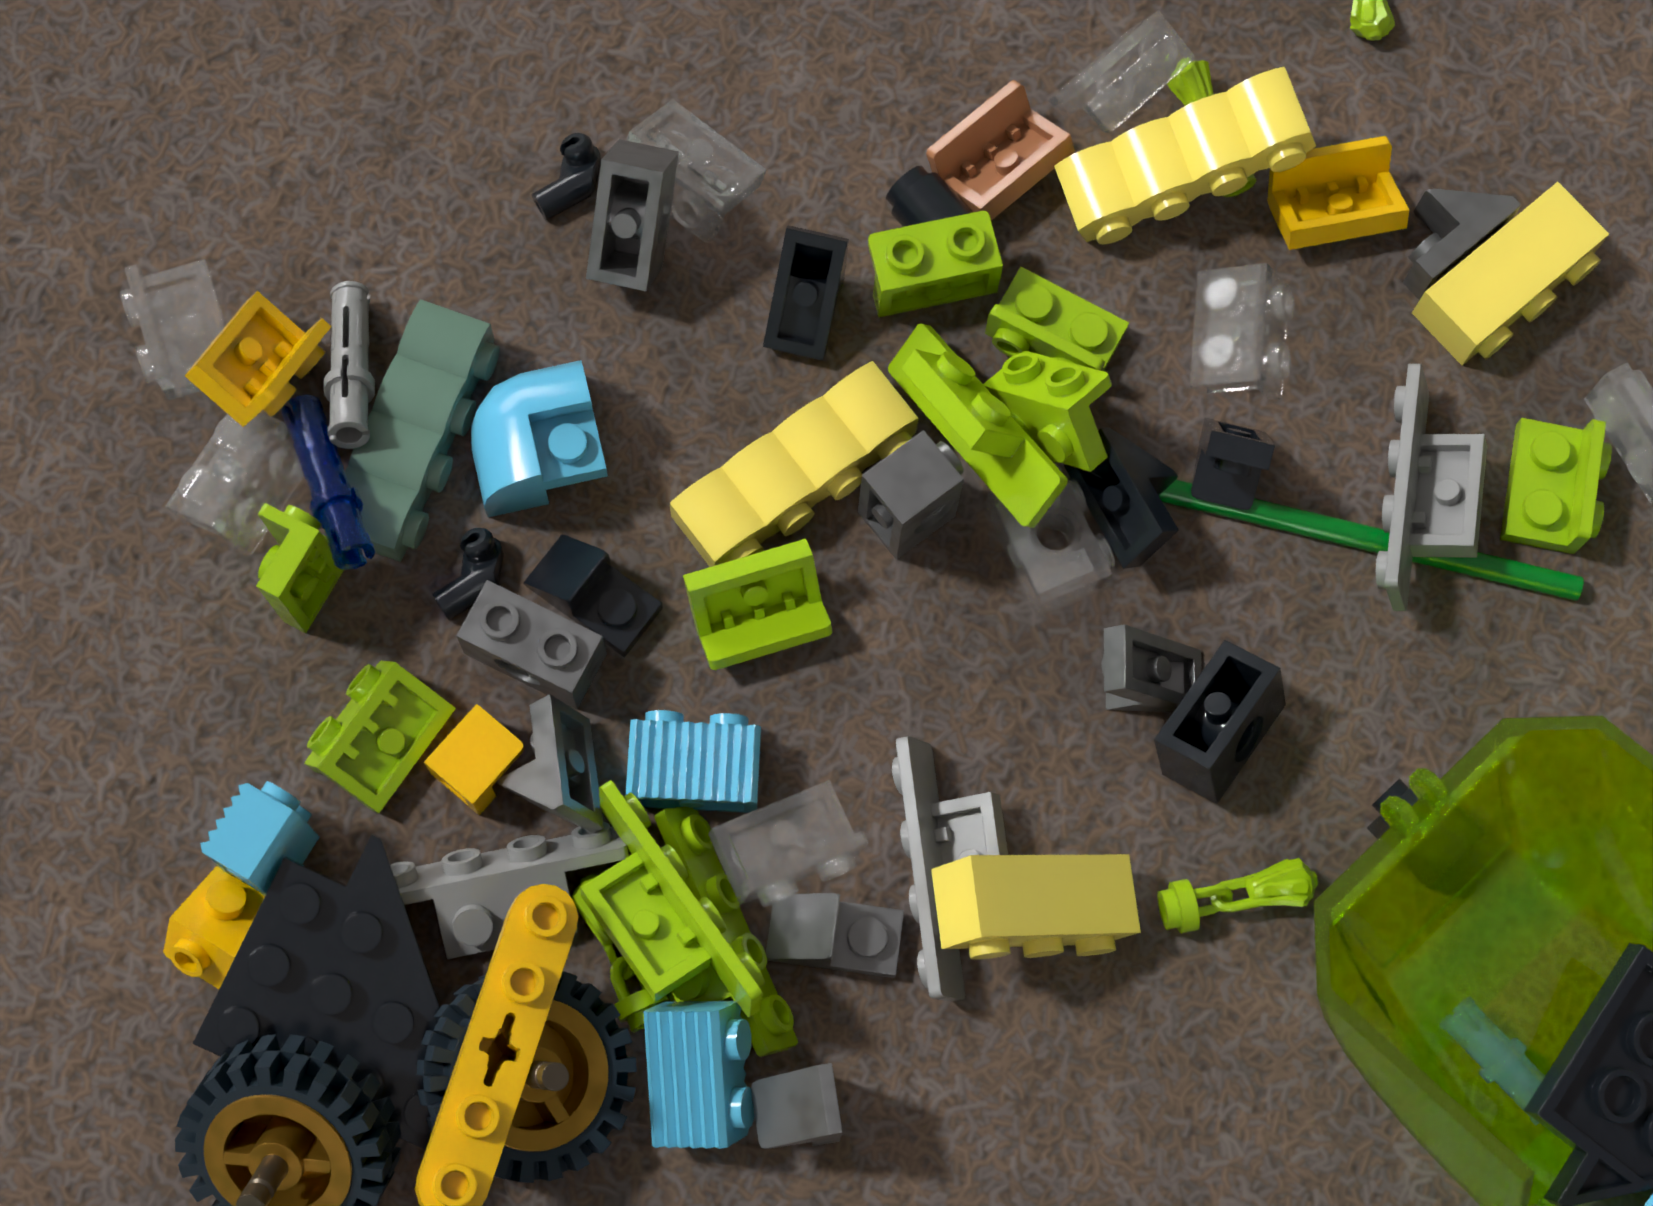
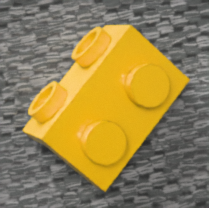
(1337, 194)
(255, 359)
(211, 926)

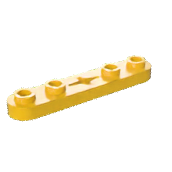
(517, 984)

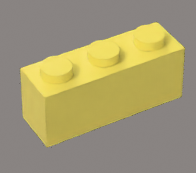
(1512, 275)
(1035, 904)

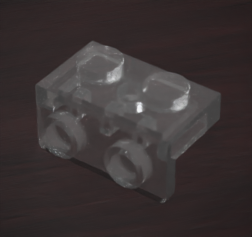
(177, 319)
(1241, 331)
(1626, 405)
(236, 477)
(787, 843)

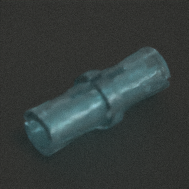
(1498, 1056)

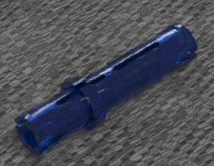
(333, 499)

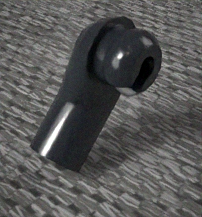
(576, 178)
(480, 563)

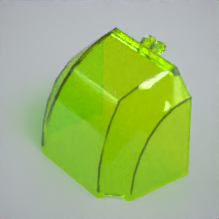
(1500, 888)

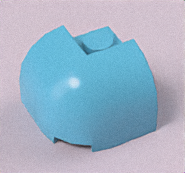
(535, 438)

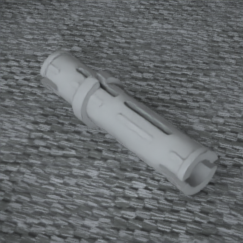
(349, 382)

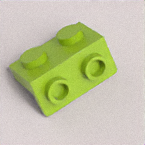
(1052, 405)
(757, 604)

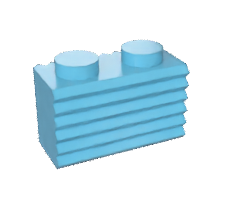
(694, 762)
(259, 834)
(697, 1074)

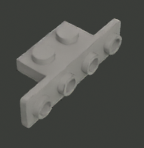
(1434, 493)
(933, 837)
(478, 888)

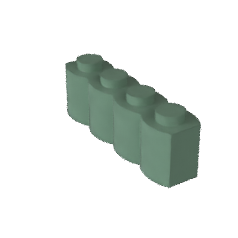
(415, 422)

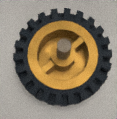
(571, 1087)
(287, 1130)

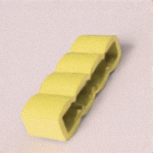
(1185, 155)
(794, 467)

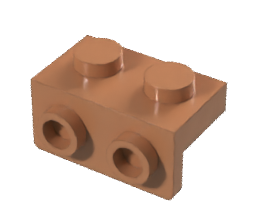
(999, 151)

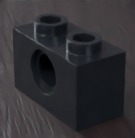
(1220, 721)

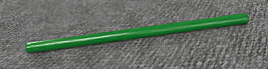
(1376, 540)

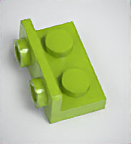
(934, 263)
(1053, 323)
(1555, 485)
(299, 570)
(378, 733)

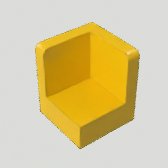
(474, 758)

